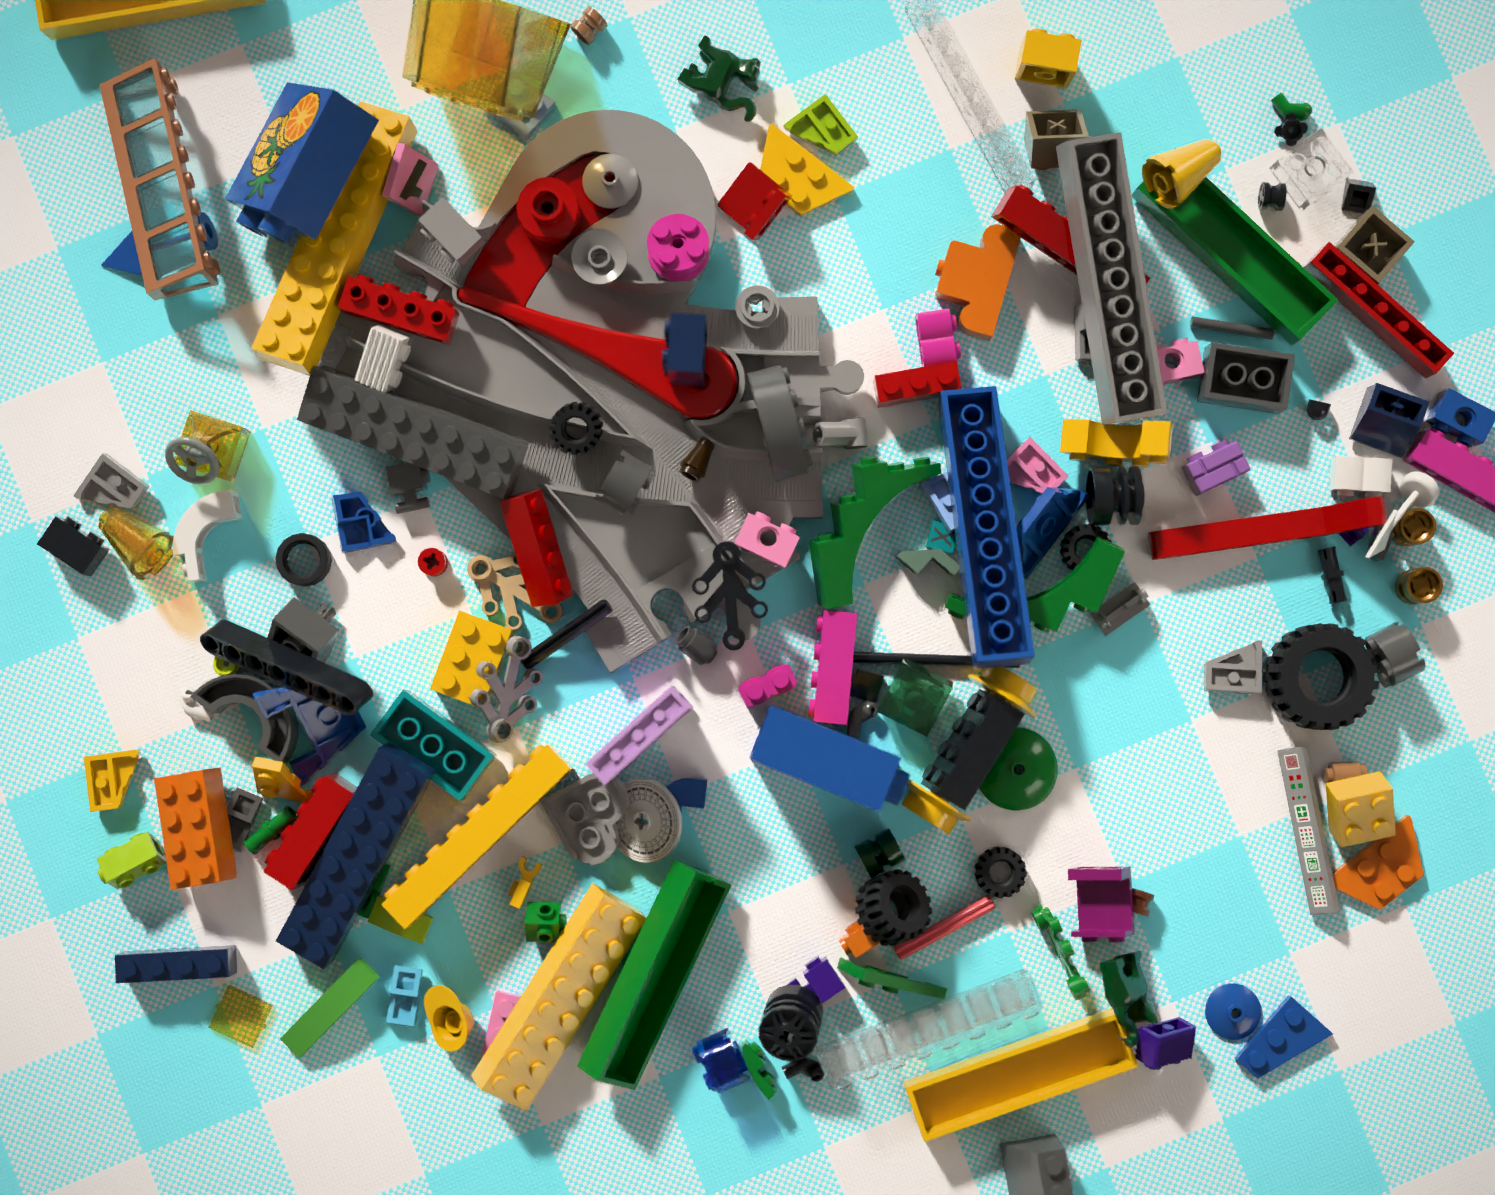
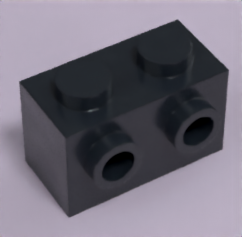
(74, 546)

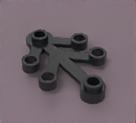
(729, 590)

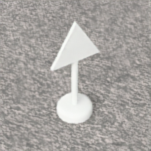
(1417, 490)

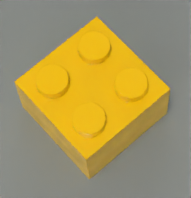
(1048, 58)
(1360, 809)

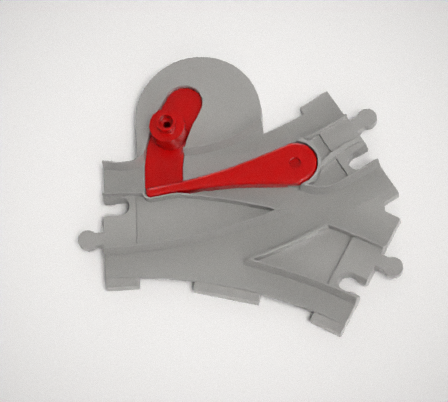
(547, 338)

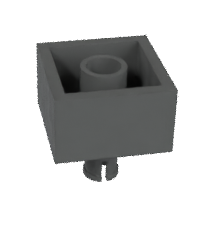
(305, 629)

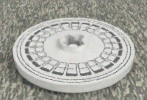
(664, 826)

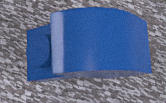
(689, 792)

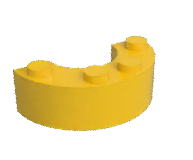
(1117, 443)

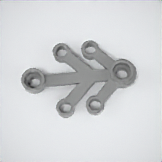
(508, 692)

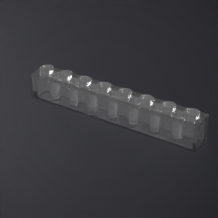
(969, 93)

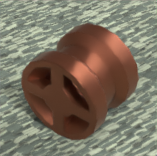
(1141, 901)

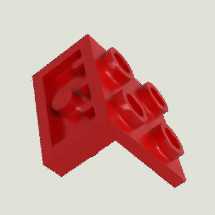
(754, 201)

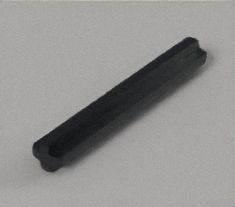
(567, 633)

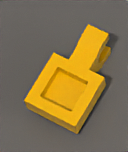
(520, 889)

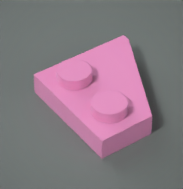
(1034, 468)

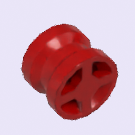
(437, 564)

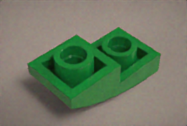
(754, 1061)

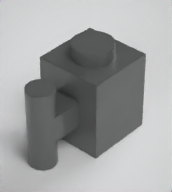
(407, 480)

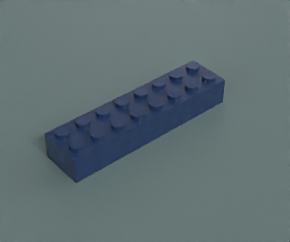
(355, 855)

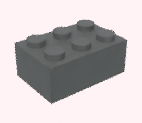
(1245, 378)

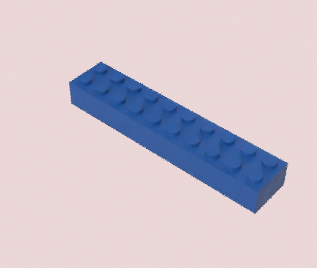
(985, 528)

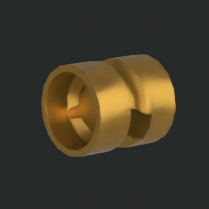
(1418, 527)
(1418, 585)

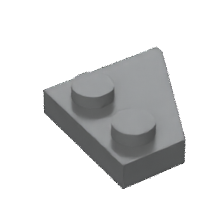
(112, 484)
(1236, 671)

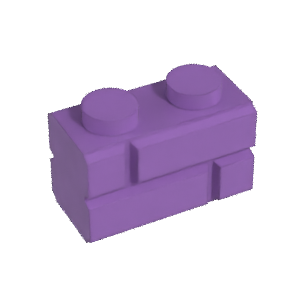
(1215, 468)

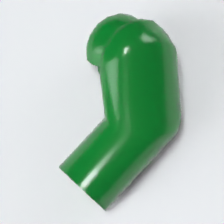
(1301, 110)

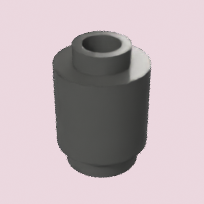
(696, 645)

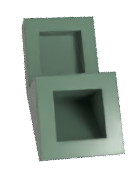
(918, 559)

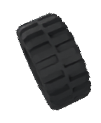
(1357, 676)

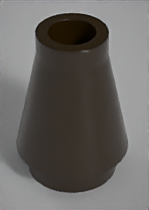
(696, 462)

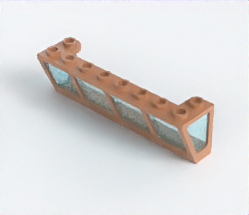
(157, 181)

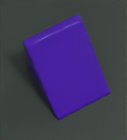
(1353, 536)

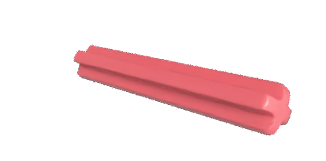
(945, 927)

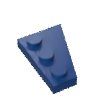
(1281, 1038)

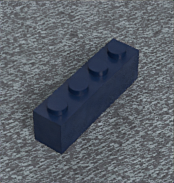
(175, 964)

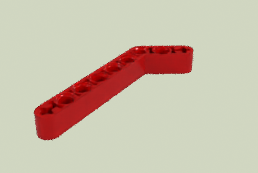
(1268, 528)

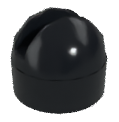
(1318, 410)

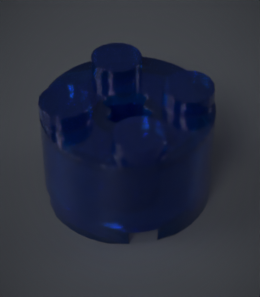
(721, 1061)

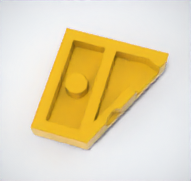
(109, 778)
(275, 780)

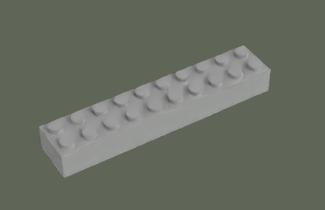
(1111, 278)

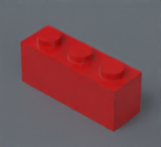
(915, 384)

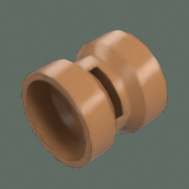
(588, 25)

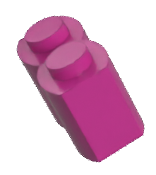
(936, 337)
(760, 688)

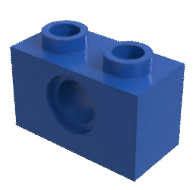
(1477, 418)

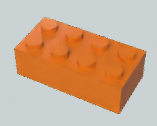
(195, 828)

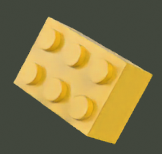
(468, 645)

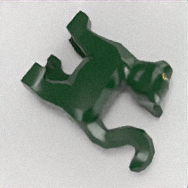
(719, 75)
(1127, 993)

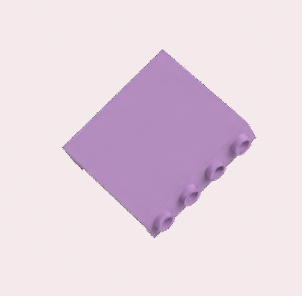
(639, 735)

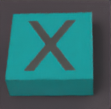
(940, 538)

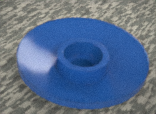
(1219, 1009)

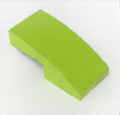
(382, 918)

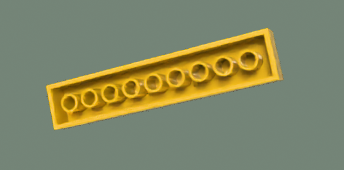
(315, 277)

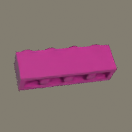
(1454, 466)
(834, 667)

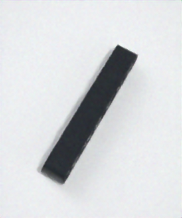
(287, 667)

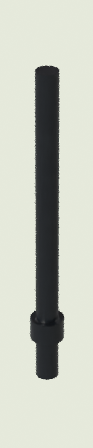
(921, 659)

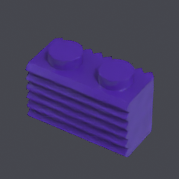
(1165, 1043)

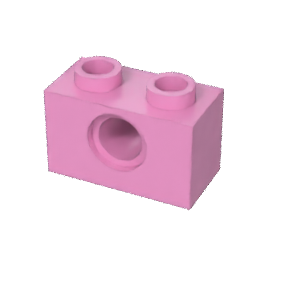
(1187, 358)
(777, 554)

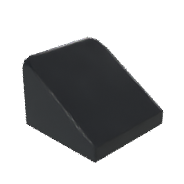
(1358, 195)
(866, 685)

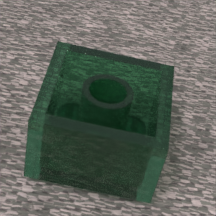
(915, 696)

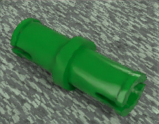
(270, 830)

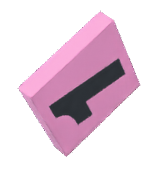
(410, 179)

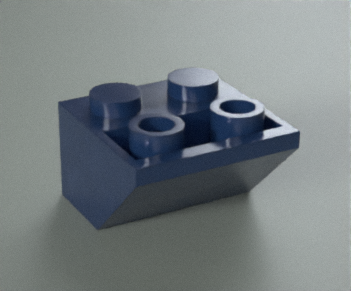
(1388, 419)

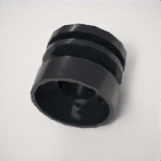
(1120, 496)
(791, 1023)

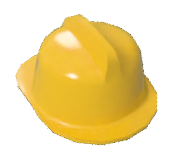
(448, 1018)

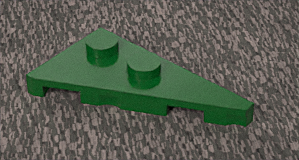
(889, 980)

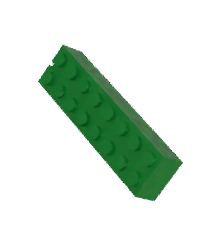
(1244, 258)
(653, 976)

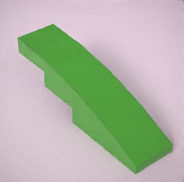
(330, 1007)

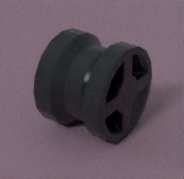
(1272, 196)

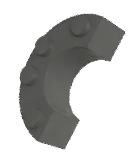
(779, 422)
(278, 731)

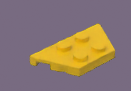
(800, 173)

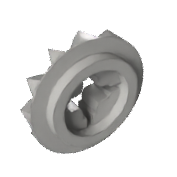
(754, 295)

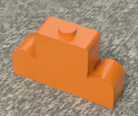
(978, 279)

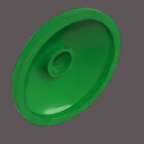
(1035, 782)

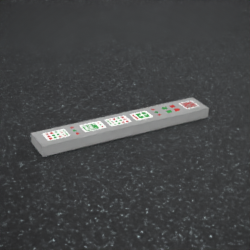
(1308, 830)

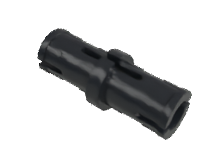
(1332, 575)

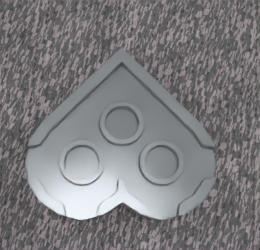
(587, 817)

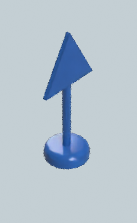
(126, 257)

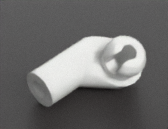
(192, 707)

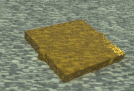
(240, 1016)

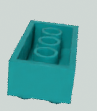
(436, 742)

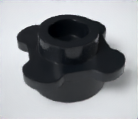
(1291, 137)

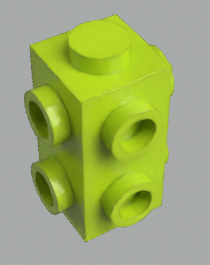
(130, 861)

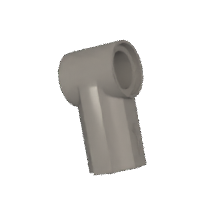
(847, 433)

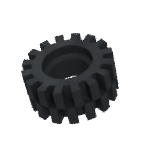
(571, 444)
(1071, 538)
(1017, 876)

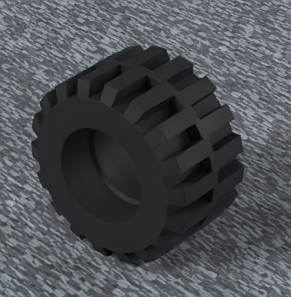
(878, 916)

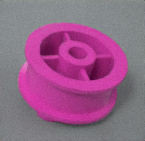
(678, 247)

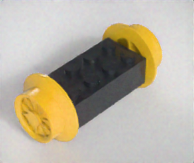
(971, 748)

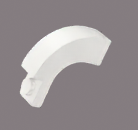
(195, 526)

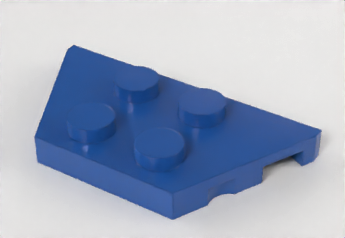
(1045, 523)

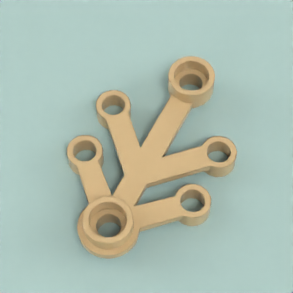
(508, 585)

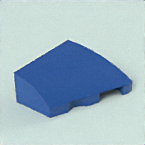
(358, 523)

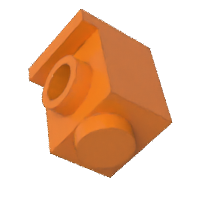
(856, 940)

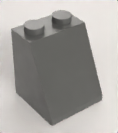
(1036, 1166)

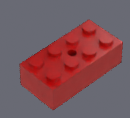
(310, 833)

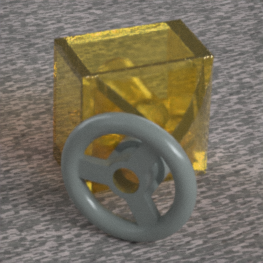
(207, 448)

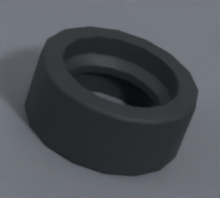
(282, 562)

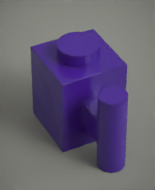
(821, 978)

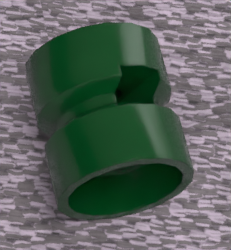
(887, 846)

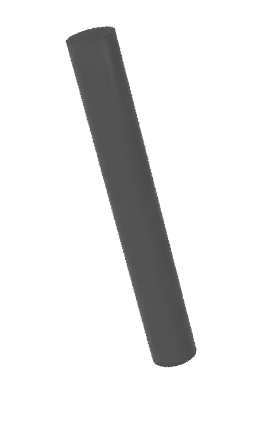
(1233, 328)

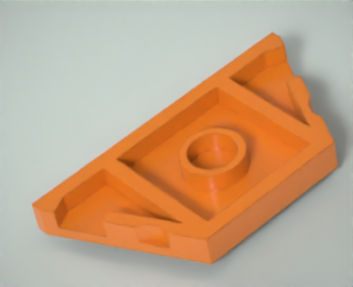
(1382, 867)

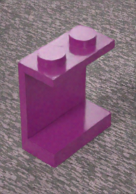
(1103, 902)

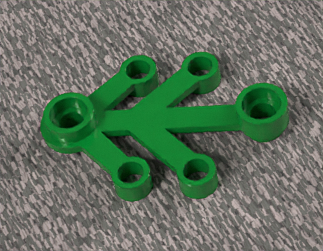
(1044, 920)

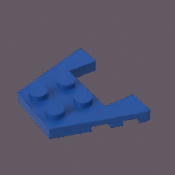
(325, 726)

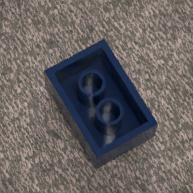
(687, 346)

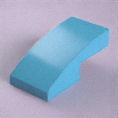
(404, 996)

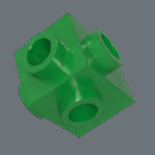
(544, 921)

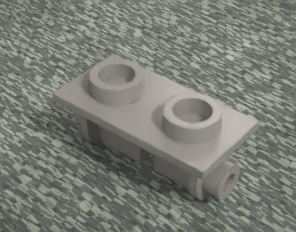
(1120, 608)

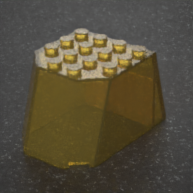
(483, 54)

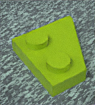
(822, 126)

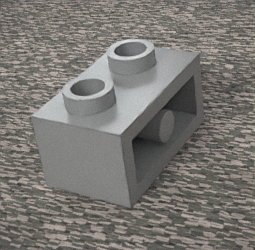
(451, 231)

